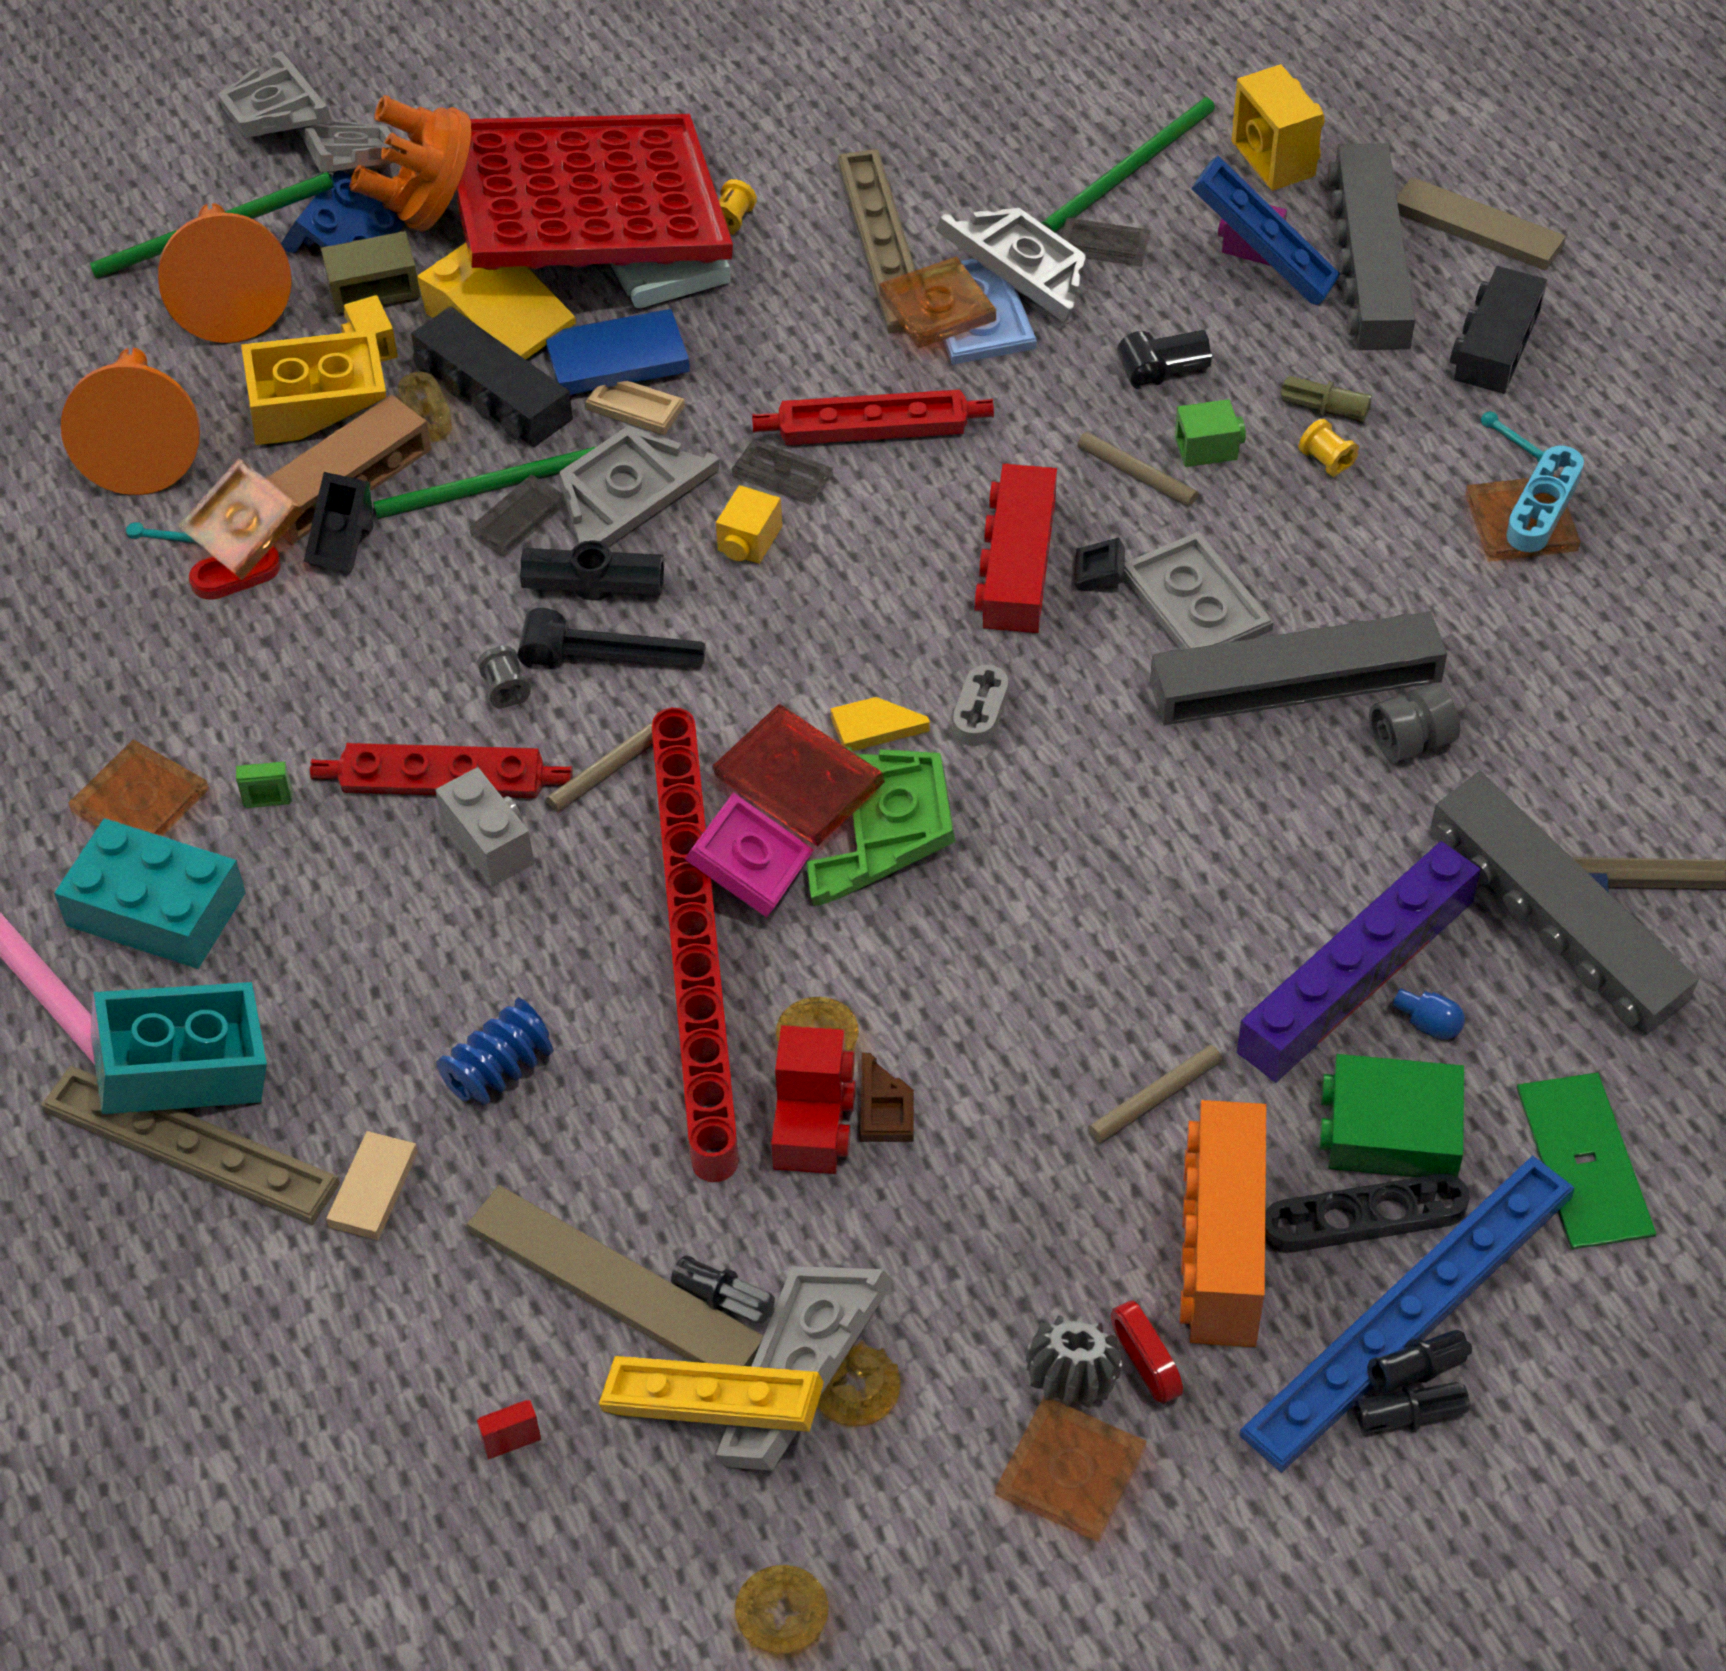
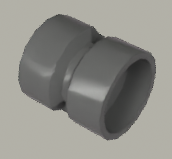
(1419, 721)

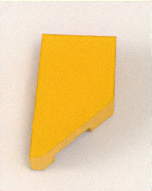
(875, 723)

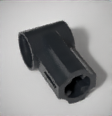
(1152, 359)

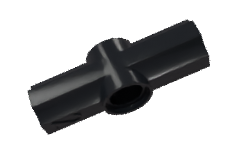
(592, 570)

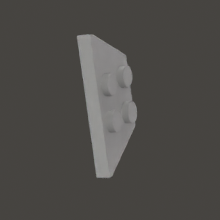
(273, 100)
(346, 145)
(1021, 254)
(628, 483)

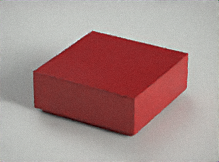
(508, 1429)

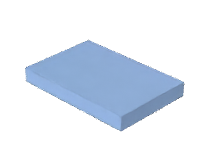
(1004, 336)

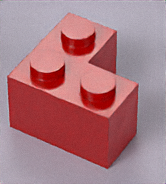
(812, 1094)

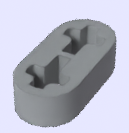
(971, 702)

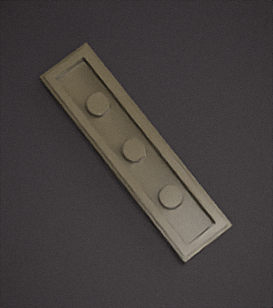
(1479, 223)

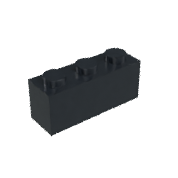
(1498, 329)

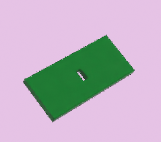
(1575, 1120)

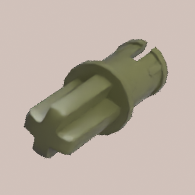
(1326, 398)

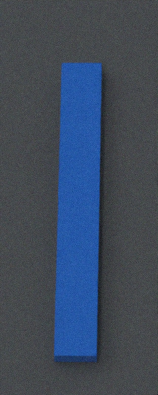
(1407, 1312)

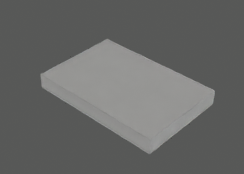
(1195, 594)

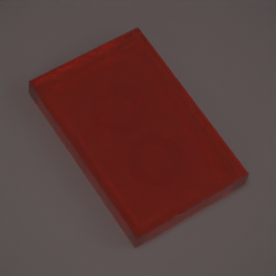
(798, 774)

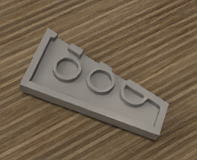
(809, 1331)

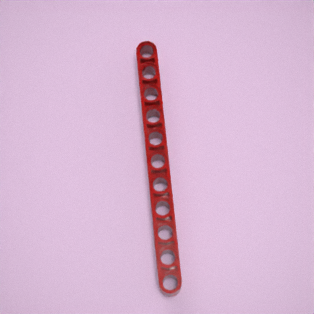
(693, 914)

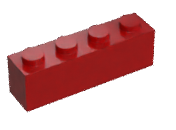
(1019, 548)

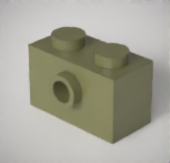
(367, 261)

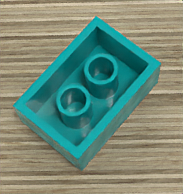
(150, 893)
(177, 1047)

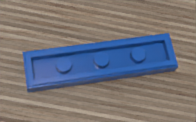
(1265, 231)

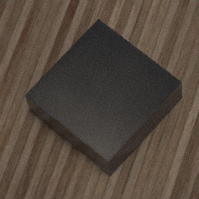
(1099, 565)

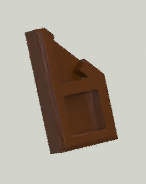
(885, 1105)

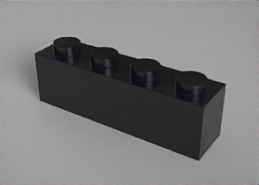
(491, 377)

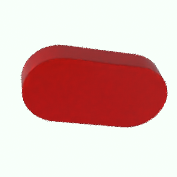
(213, 580)
(1146, 1352)

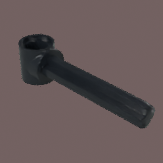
(548, 640)

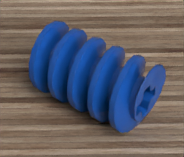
(495, 1052)

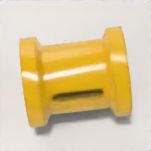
(736, 205)
(1328, 447)

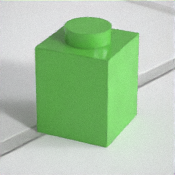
(1208, 433)

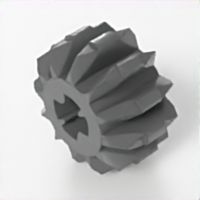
(1073, 1361)

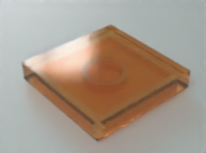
(937, 302)
(1491, 509)
(240, 518)
(139, 791)
(1071, 1468)

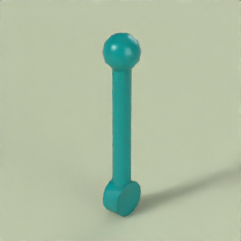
(1490, 420)
(136, 530)

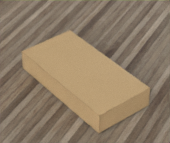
(636, 405)
(372, 1185)

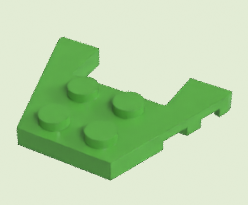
(892, 827)

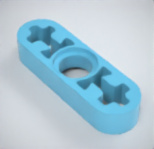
(1545, 514)

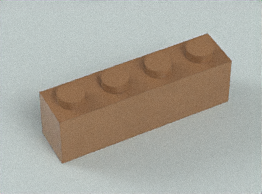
(365, 449)

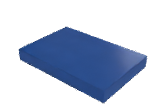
(618, 351)

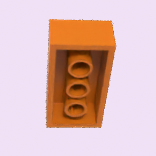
(1224, 1224)

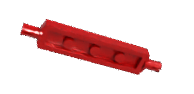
(873, 417)
(428, 767)

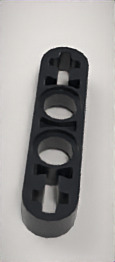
(1362, 1205)

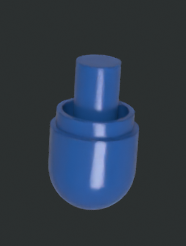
(1431, 1013)

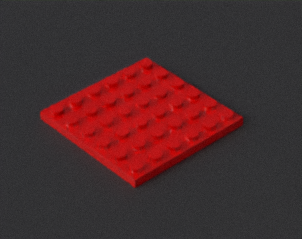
(589, 192)

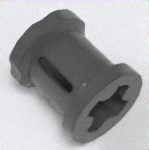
(501, 671)

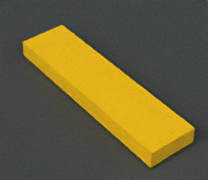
(712, 1393)

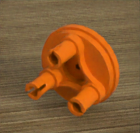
(429, 162)
(224, 276)
(130, 427)

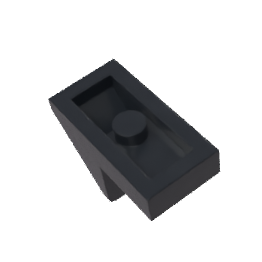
(338, 521)

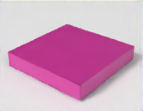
(749, 854)

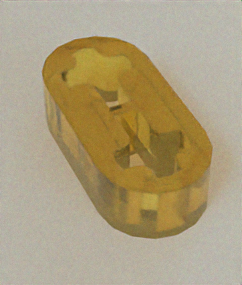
(432, 404)

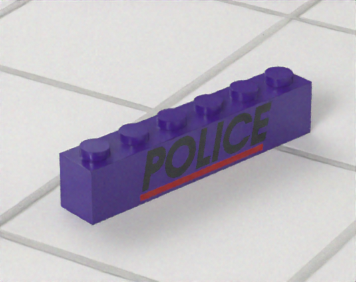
(1357, 961)

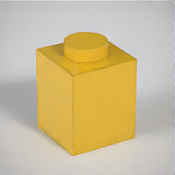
(748, 524)

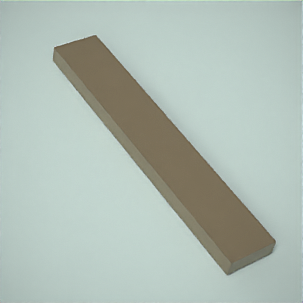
(876, 222)
(198, 1149)
(612, 1281)

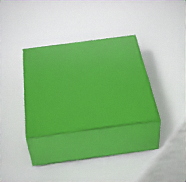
(264, 784)

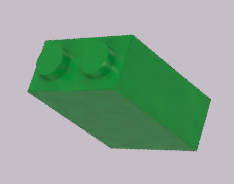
(1393, 1116)

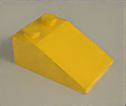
(502, 301)
(310, 383)

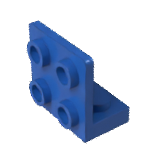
(340, 218)

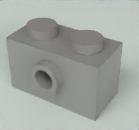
(485, 826)

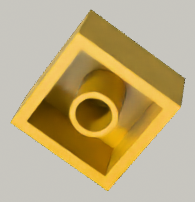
(1277, 127)

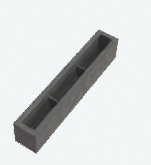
(1372, 248)
(1297, 668)
(1563, 904)

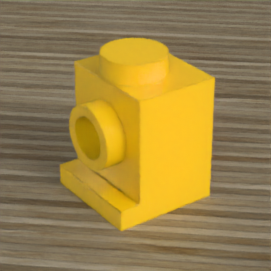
(370, 315)

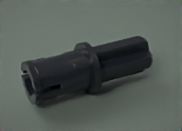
(724, 1290)
(1418, 1361)
(1411, 1407)

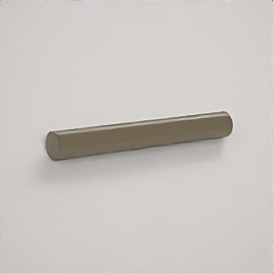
(1138, 469)
(601, 769)
(1155, 1093)

